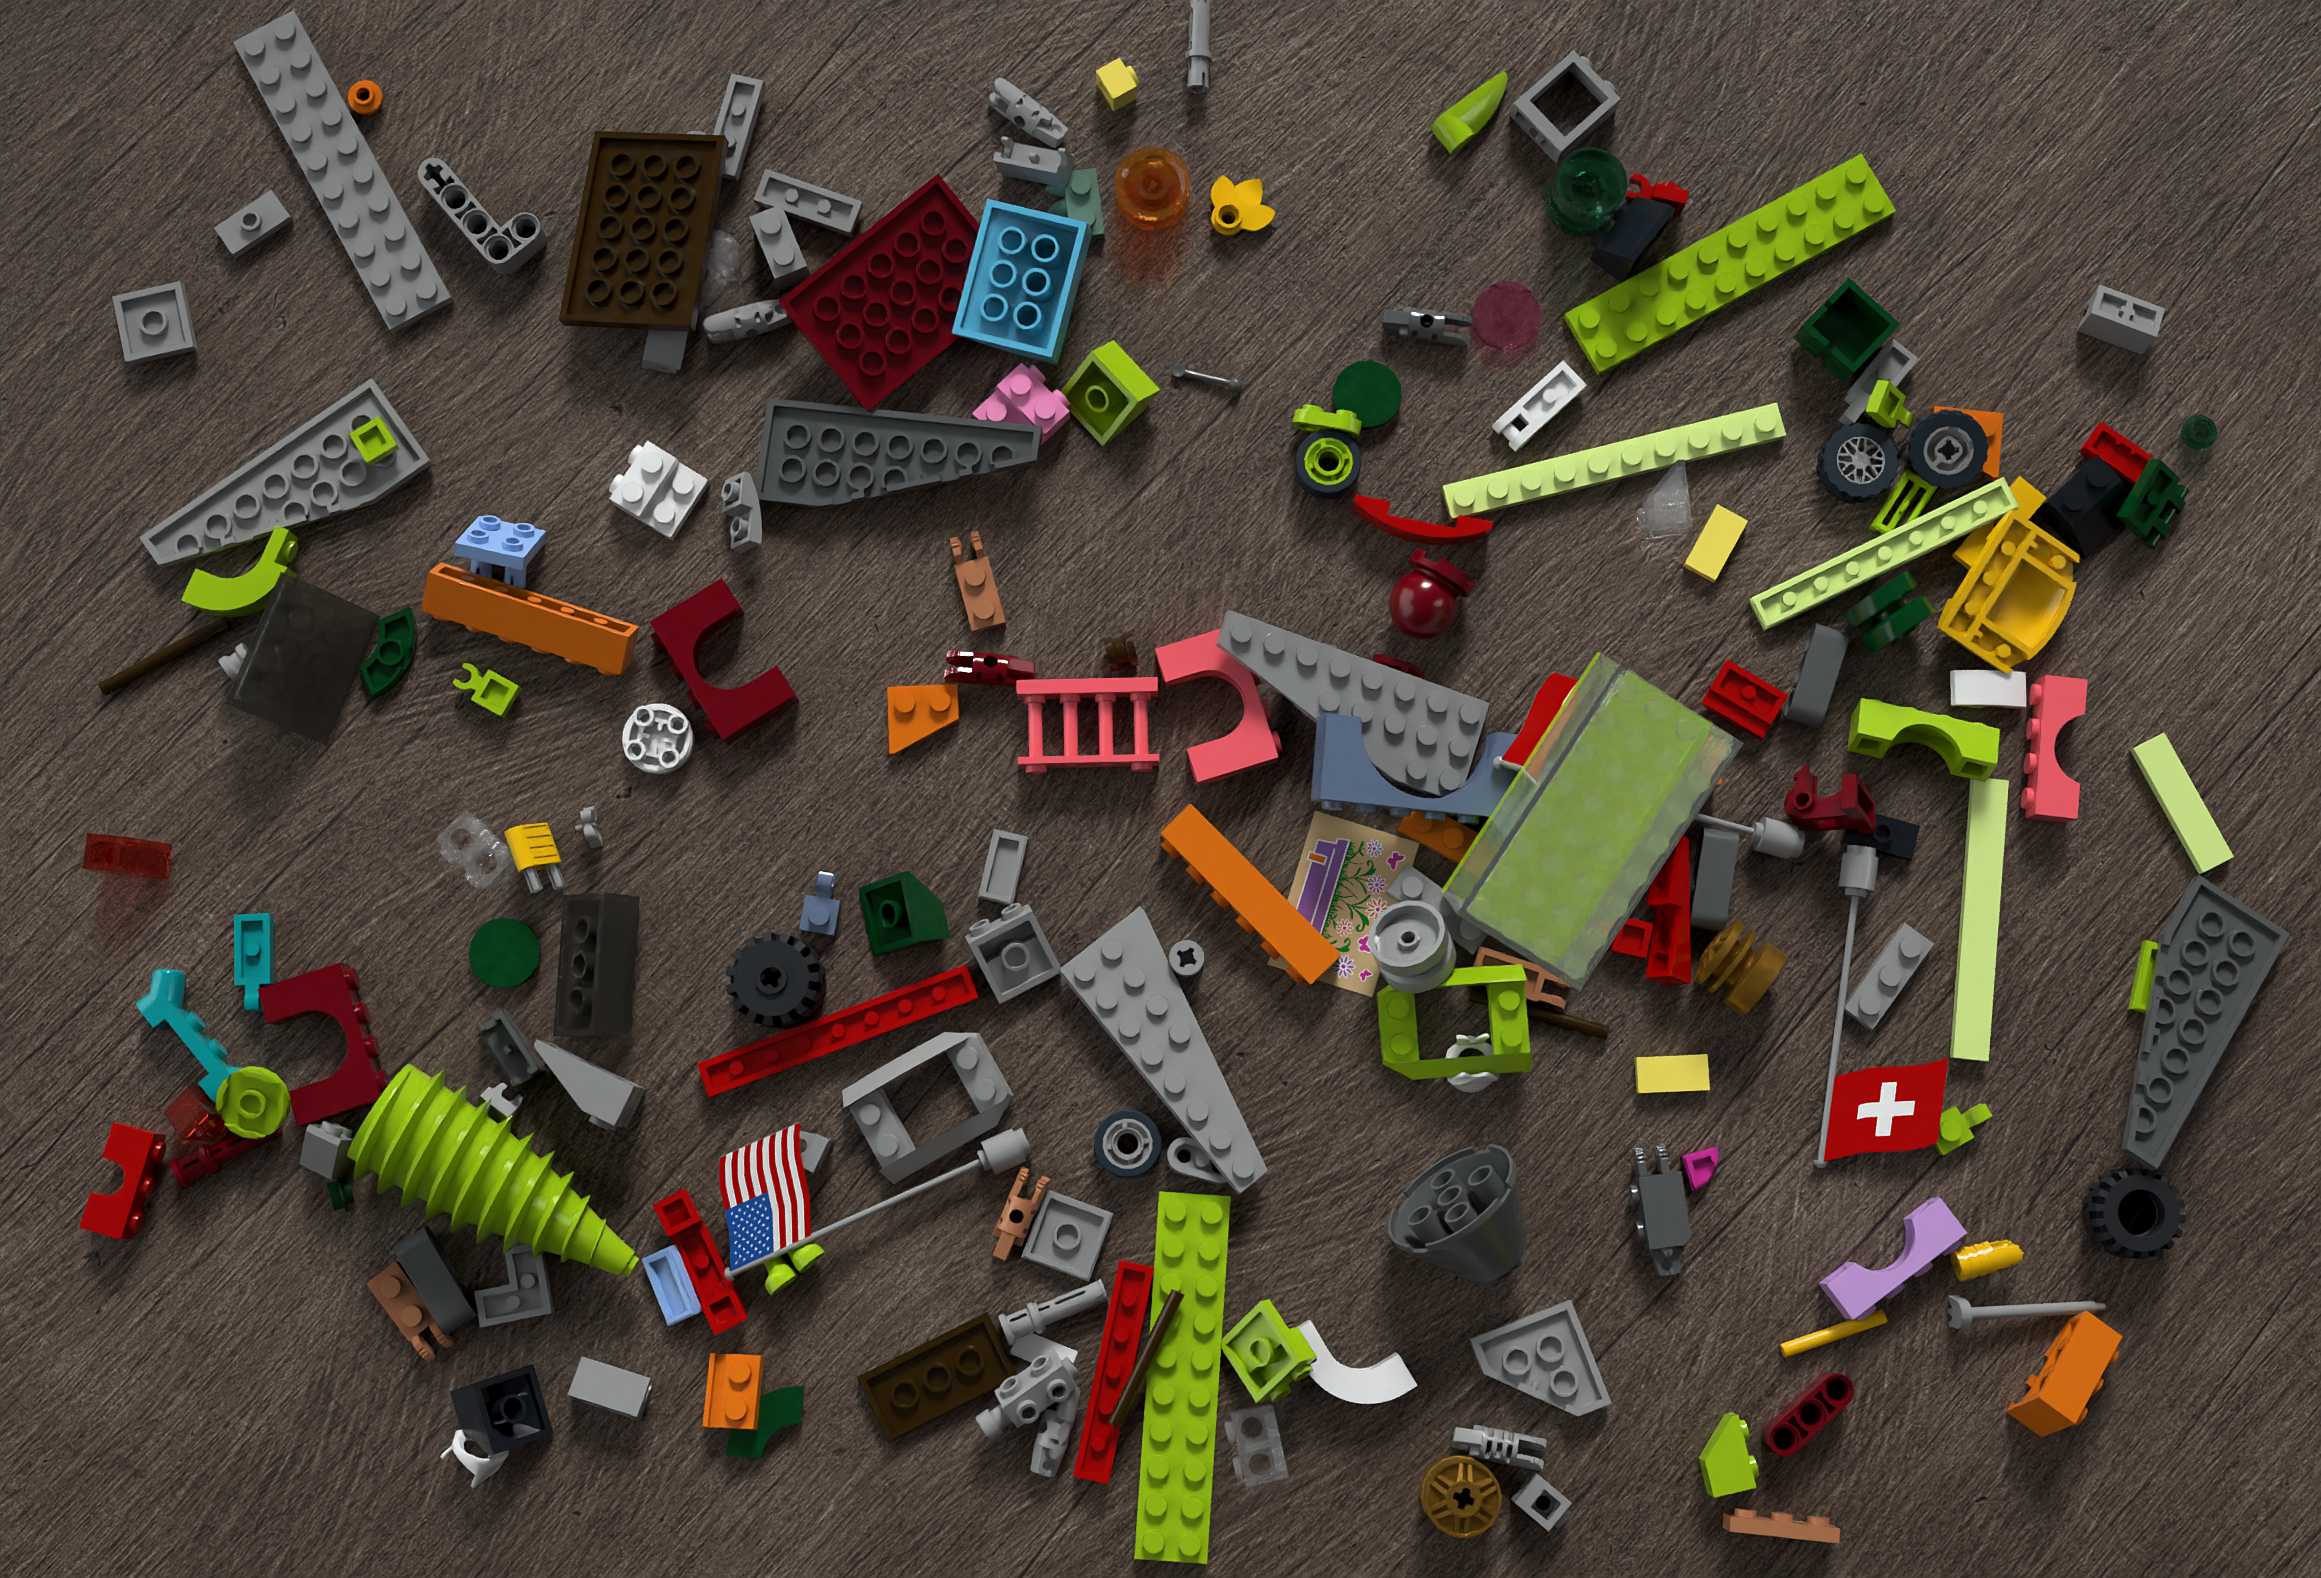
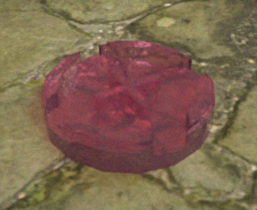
(1506, 316)

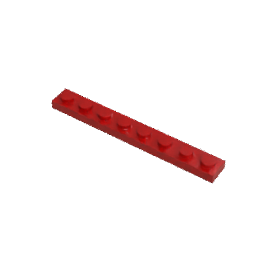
(837, 1031)

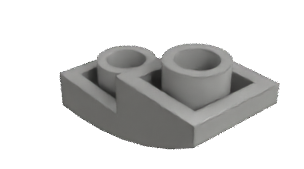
(742, 503)

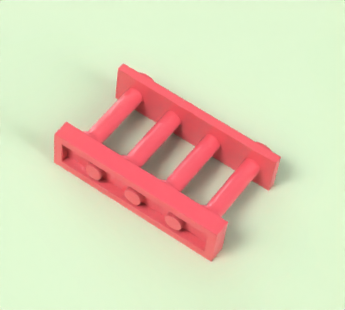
(1070, 694)

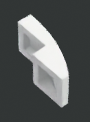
(1988, 688)

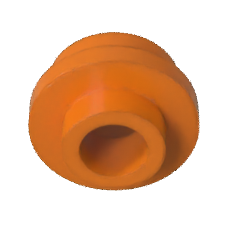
(367, 106)

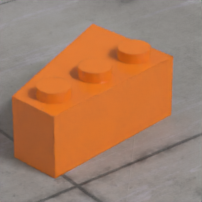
(2069, 1376)

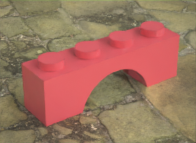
(2049, 790)

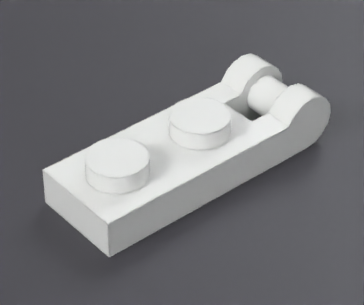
(1540, 405)

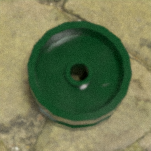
(1890, 613)

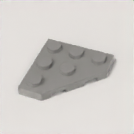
(1545, 1359)

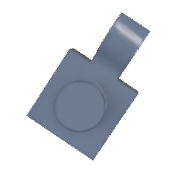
(821, 912)

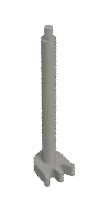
(1963, 1313)

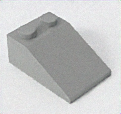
(596, 1091)

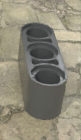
(1816, 676)
(1713, 878)
(436, 1280)

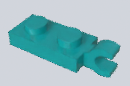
(253, 955)

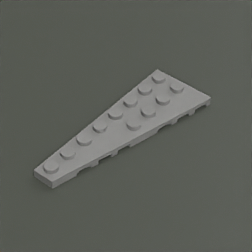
(1145, 1012)

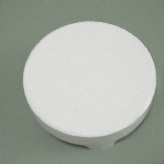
(658, 738)

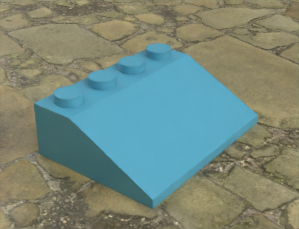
(1022, 281)

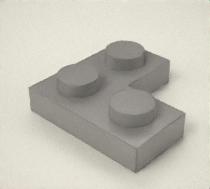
(524, 1297)

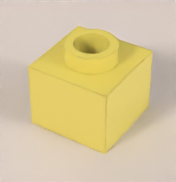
(1117, 83)

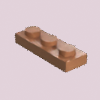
(1781, 1525)

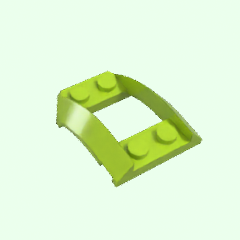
(1506, 1017)

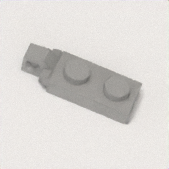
(1889, 365)

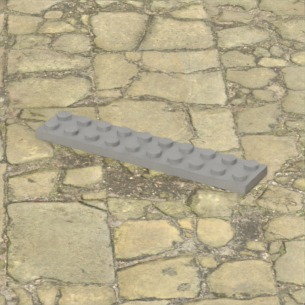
(343, 172)

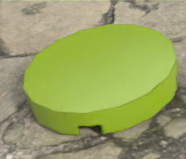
(253, 1102)

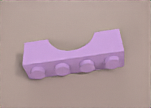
(1929, 1232)

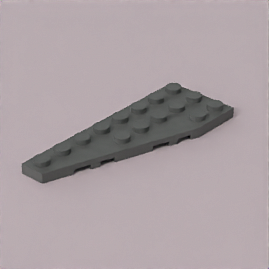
(848, 455)
(2200, 989)

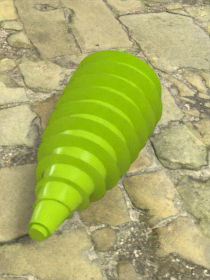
(479, 1173)

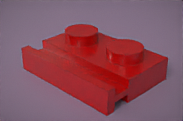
(1743, 699)

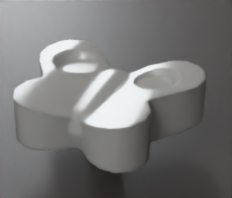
(589, 826)

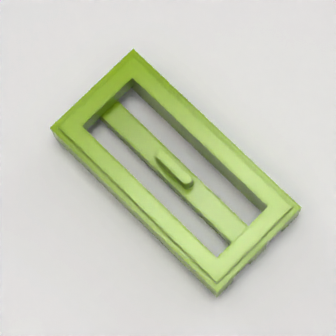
(1908, 475)

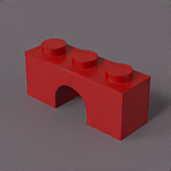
(138, 1154)

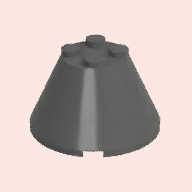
(1464, 1216)

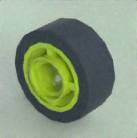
(1327, 483)

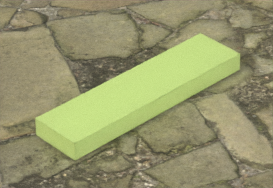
(2181, 803)

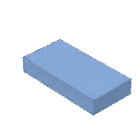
(672, 1285)

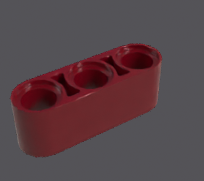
(1824, 1408)

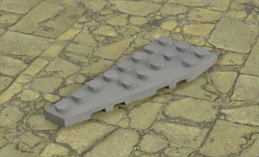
(1408, 725)

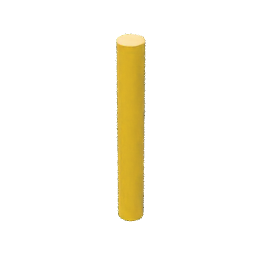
(1832, 1333)

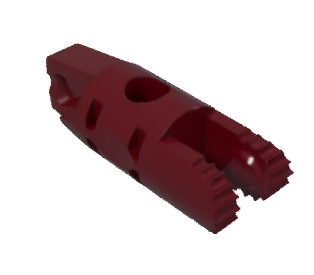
(987, 668)

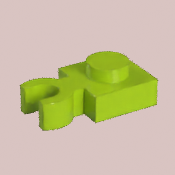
(491, 691)

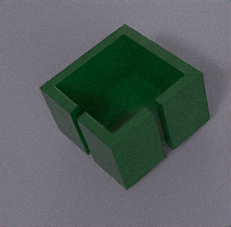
(1848, 331)

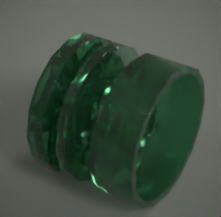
(1596, 177)

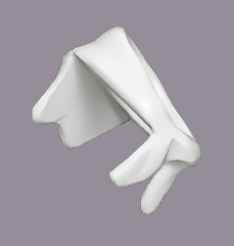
(1471, 1082)
(480, 1467)

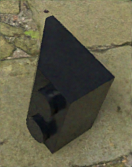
(1631, 236)
(2086, 507)

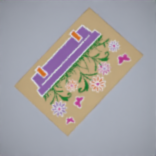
(1344, 889)

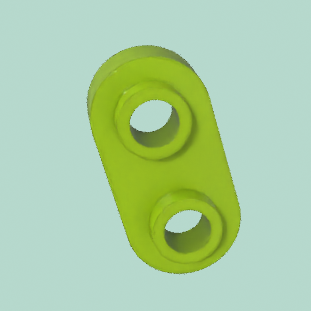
(1313, 419)

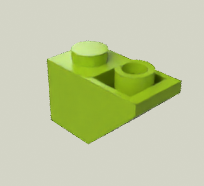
(1726, 1460)

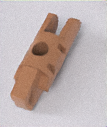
(1015, 1232)

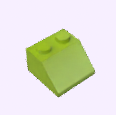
(1108, 392)

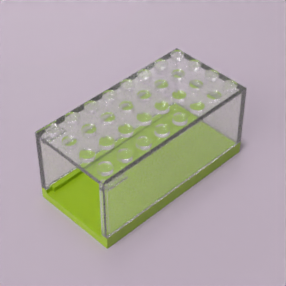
(1589, 820)

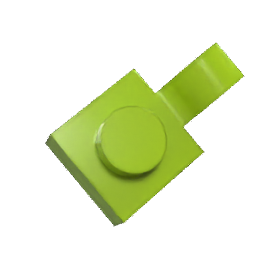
(1886, 406)
(1955, 1126)

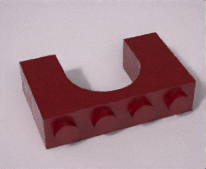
(683, 633)
(359, 1078)

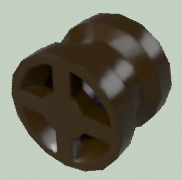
(1120, 651)

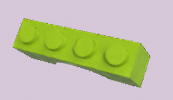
(1965, 746)

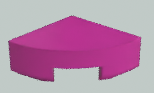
(1700, 1167)

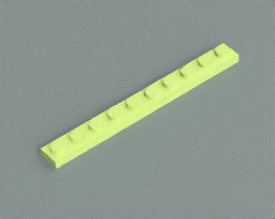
(1613, 462)

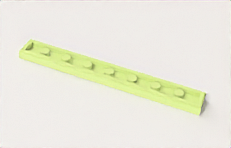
(1883, 554)
(1979, 920)

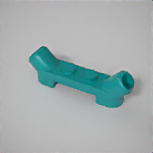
(165, 1008)

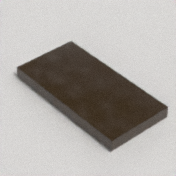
(937, 1377)

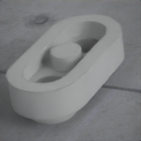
(1199, 1164)

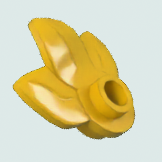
(1242, 204)

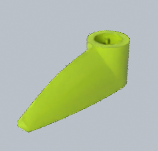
(1470, 114)

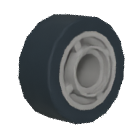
(1127, 1123)

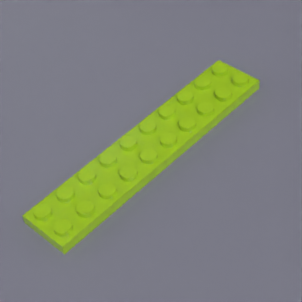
(1729, 264)
(1183, 1380)

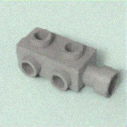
(1029, 1389)

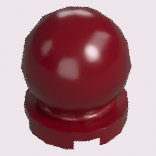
(1426, 599)

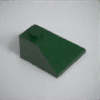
(902, 914)

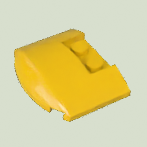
(2012, 594)

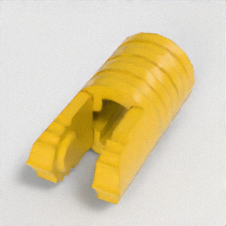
(1984, 1258)

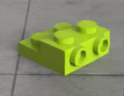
(1267, 1353)

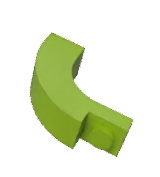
(248, 592)

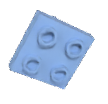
(500, 543)

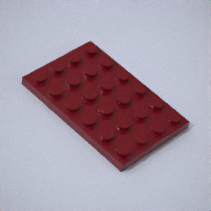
(889, 294)

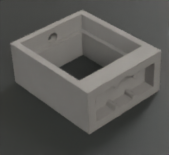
(1542, 130)

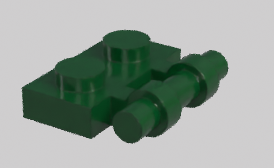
(2153, 503)

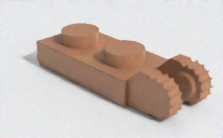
(978, 587)
(1534, 974)
(407, 1308)

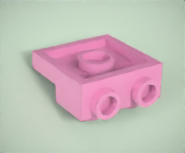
(1026, 400)

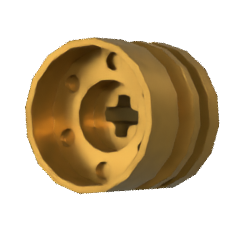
(1739, 967)
(1452, 1475)

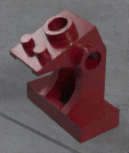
(1845, 810)

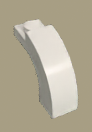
(1357, 1385)

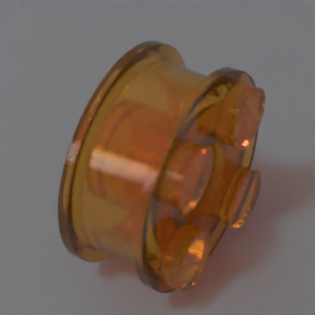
(1146, 209)

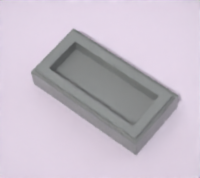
(1003, 867)

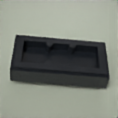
(1890, 838)

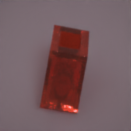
(126, 856)
(195, 1115)

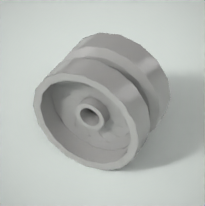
(1412, 946)

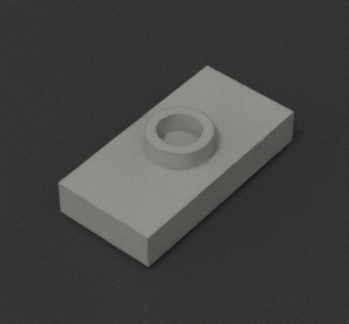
(253, 224)

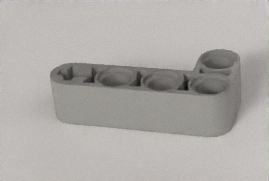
(473, 214)

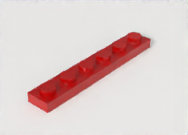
(1113, 1369)

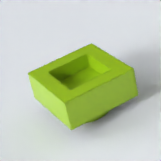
(374, 441)

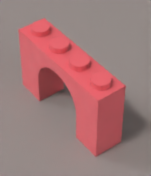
(1251, 742)

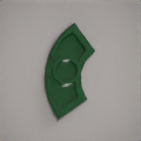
(393, 653)
(776, 1410)

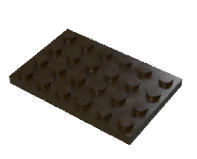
(644, 231)

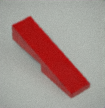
(1670, 897)

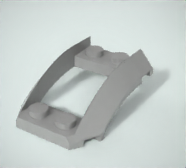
(882, 1125)

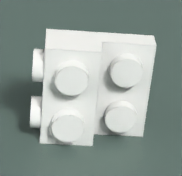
(657, 489)

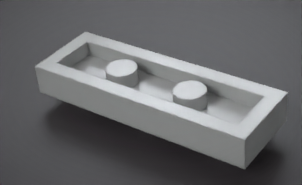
(738, 120)
(809, 202)
(1415, 886)
(1887, 976)

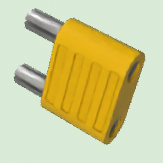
(534, 851)

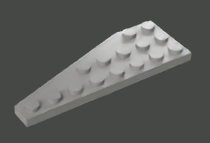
(294, 482)

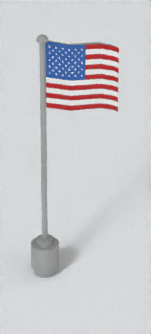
(770, 1197)

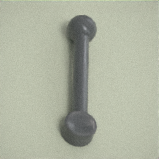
(1178, 372)

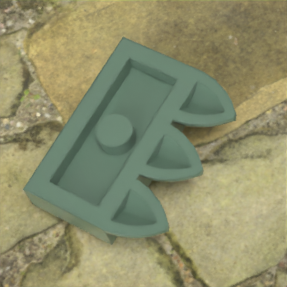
(1080, 200)

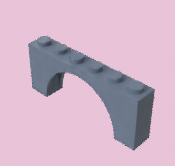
(1348, 777)

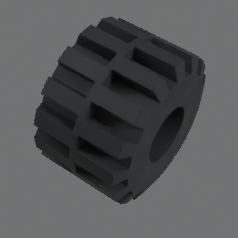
(798, 986)

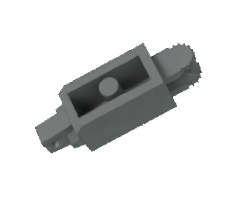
(1661, 1211)

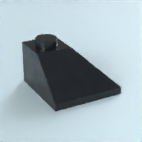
(503, 1410)

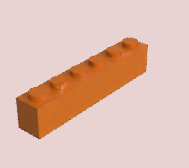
(529, 619)
(1250, 895)

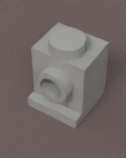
(1535, 1486)

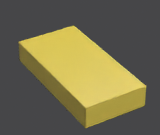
(1715, 543)
(1672, 1073)

